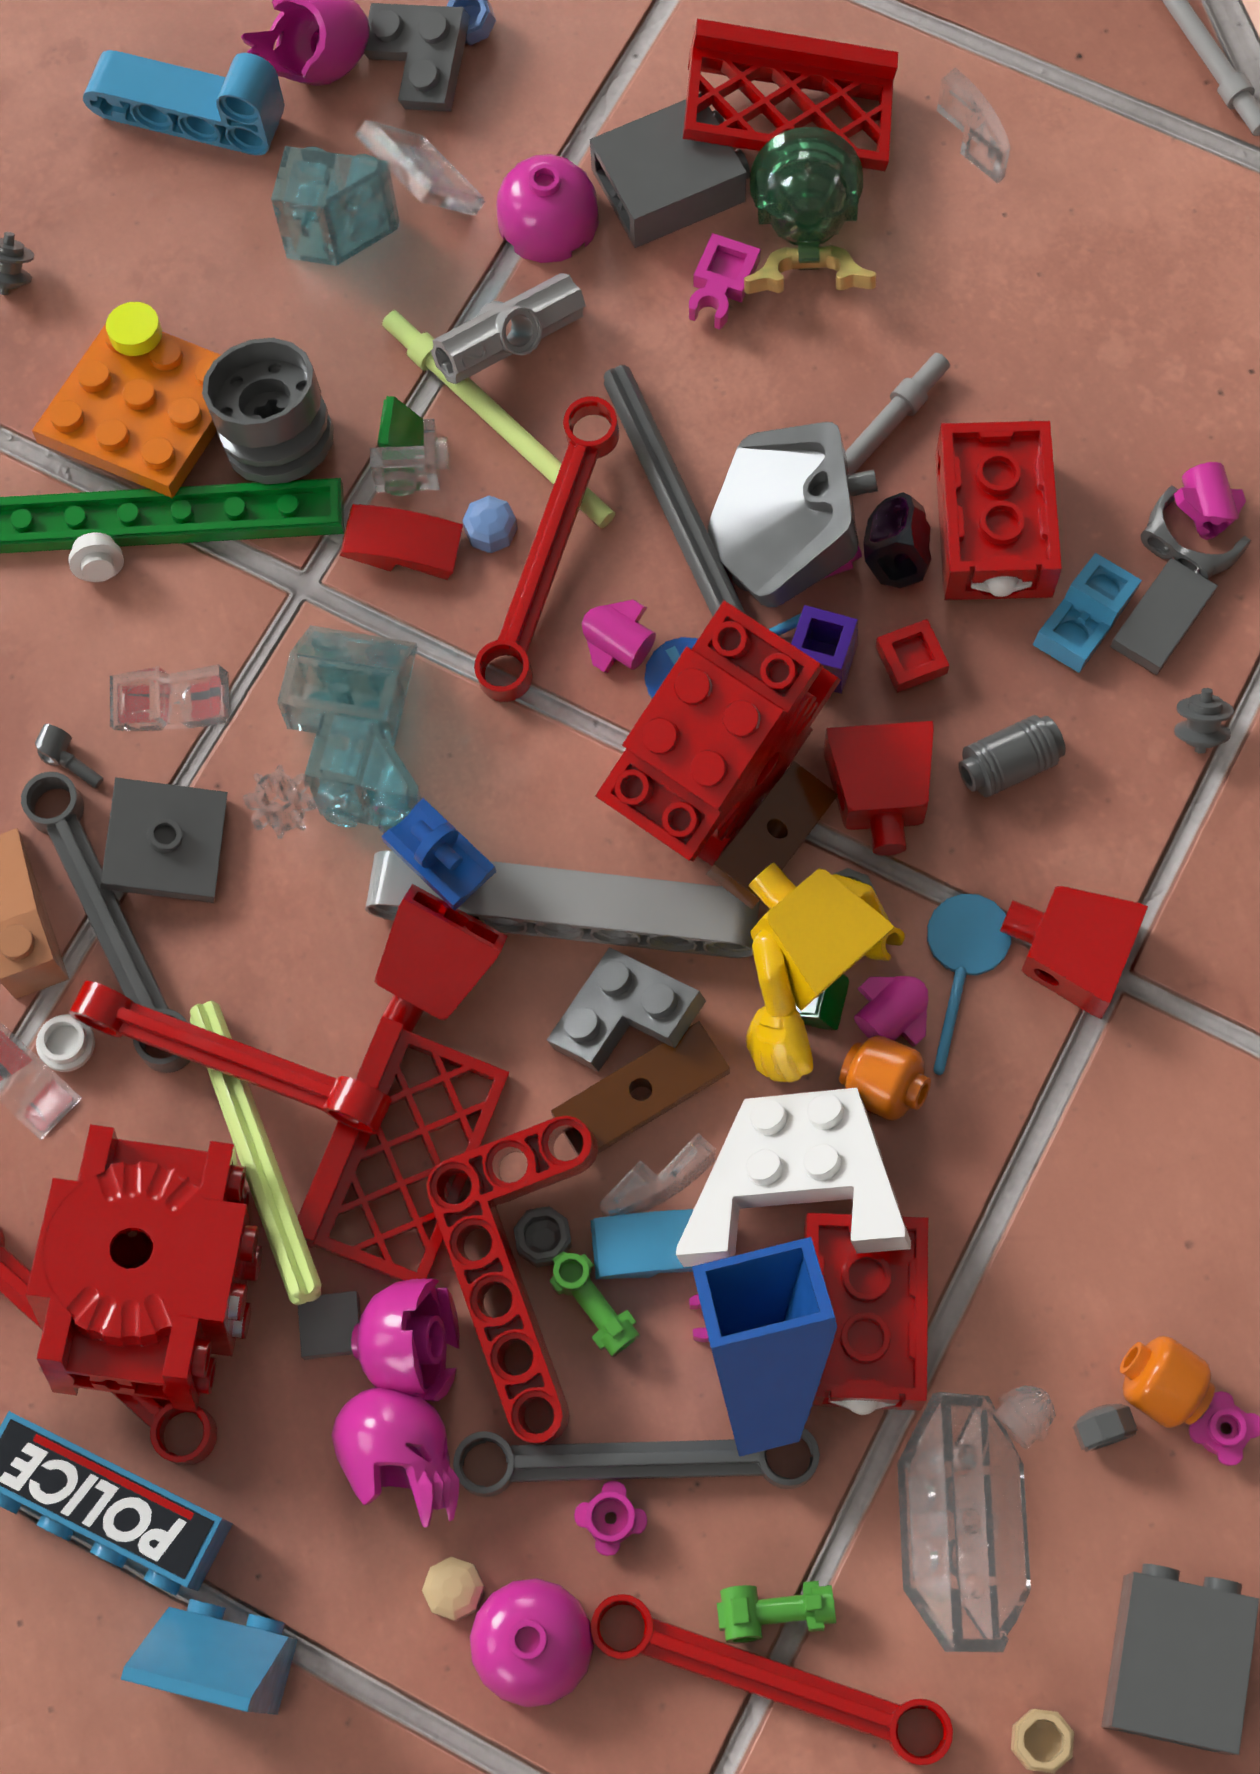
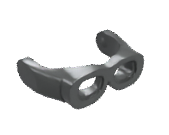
(1161, 543)

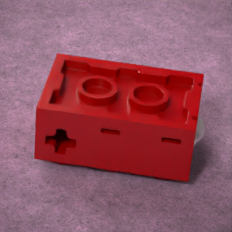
(997, 510)
(879, 1317)

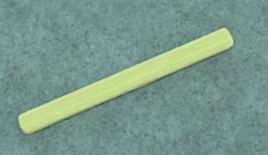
(261, 1171)

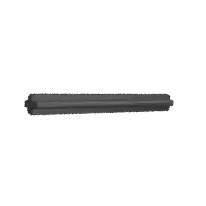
(670, 489)

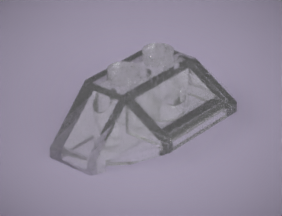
(964, 1524)

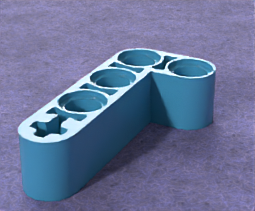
(212, 109)

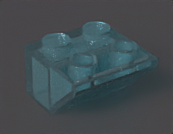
(332, 204)
(346, 677)
(358, 775)

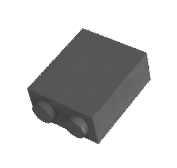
(664, 180)
(1181, 1660)

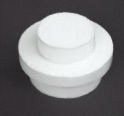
(95, 557)
(65, 1043)

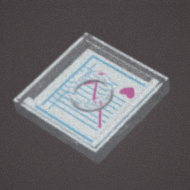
(421, 167)

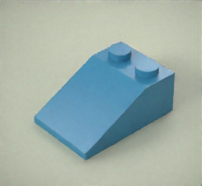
(215, 1659)

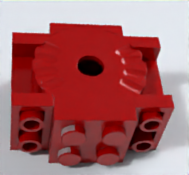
(717, 735)
(150, 1305)

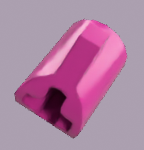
(1209, 499)
(617, 635)
(894, 1008)

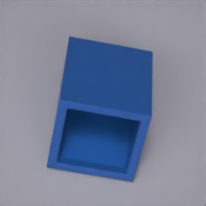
(768, 1339)

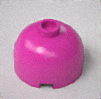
(547, 208)
(406, 1338)
(531, 1642)

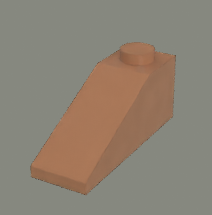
(27, 941)

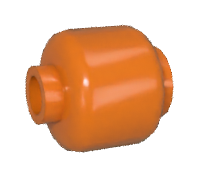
(886, 1076)
(1167, 1381)

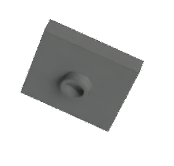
(164, 840)

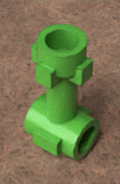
(573, 1279)
(743, 1614)

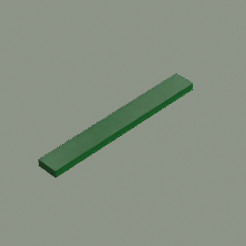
(191, 516)

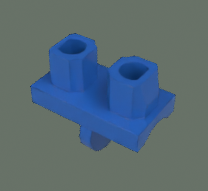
(439, 854)

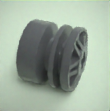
(268, 410)

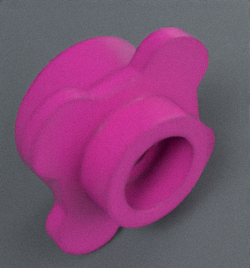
(1226, 1446)
(593, 1515)

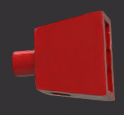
(881, 778)
(1077, 944)
(433, 958)

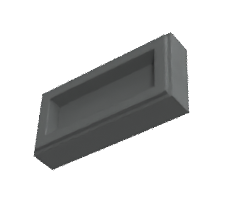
(1163, 616)

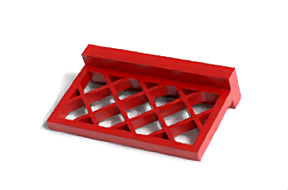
(793, 65)
(348, 1148)

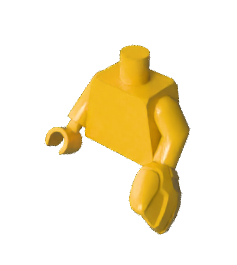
(801, 951)

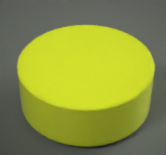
(133, 328)

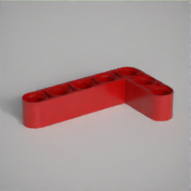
(500, 1265)

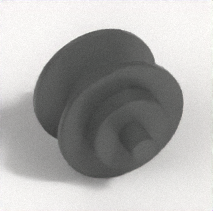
(12, 257)
(1204, 720)

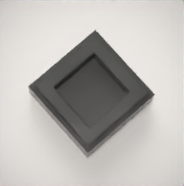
(328, 1325)

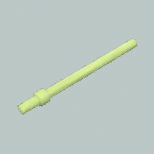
(419, 351)

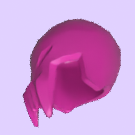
(314, 39)
(396, 1442)

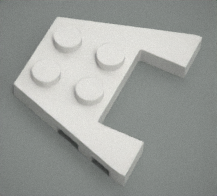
(795, 1154)

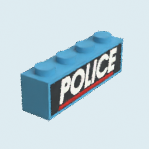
(107, 1505)

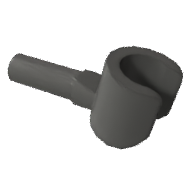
(52, 748)

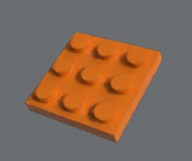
(134, 412)

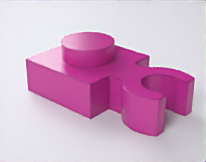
(722, 276)

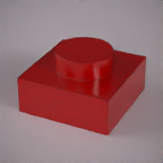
(912, 655)

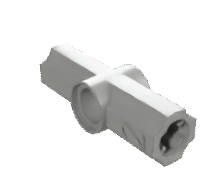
(484, 338)

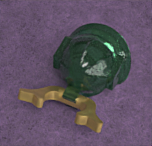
(806, 190)

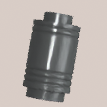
(1011, 755)

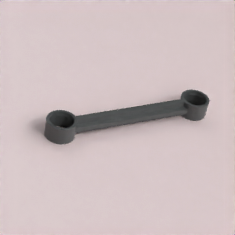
(100, 905)
(626, 1461)

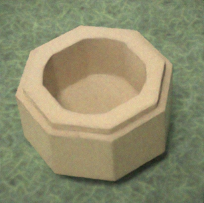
(453, 1589)
(1042, 1741)

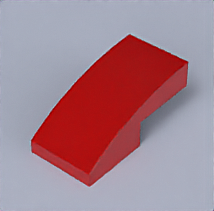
(401, 537)

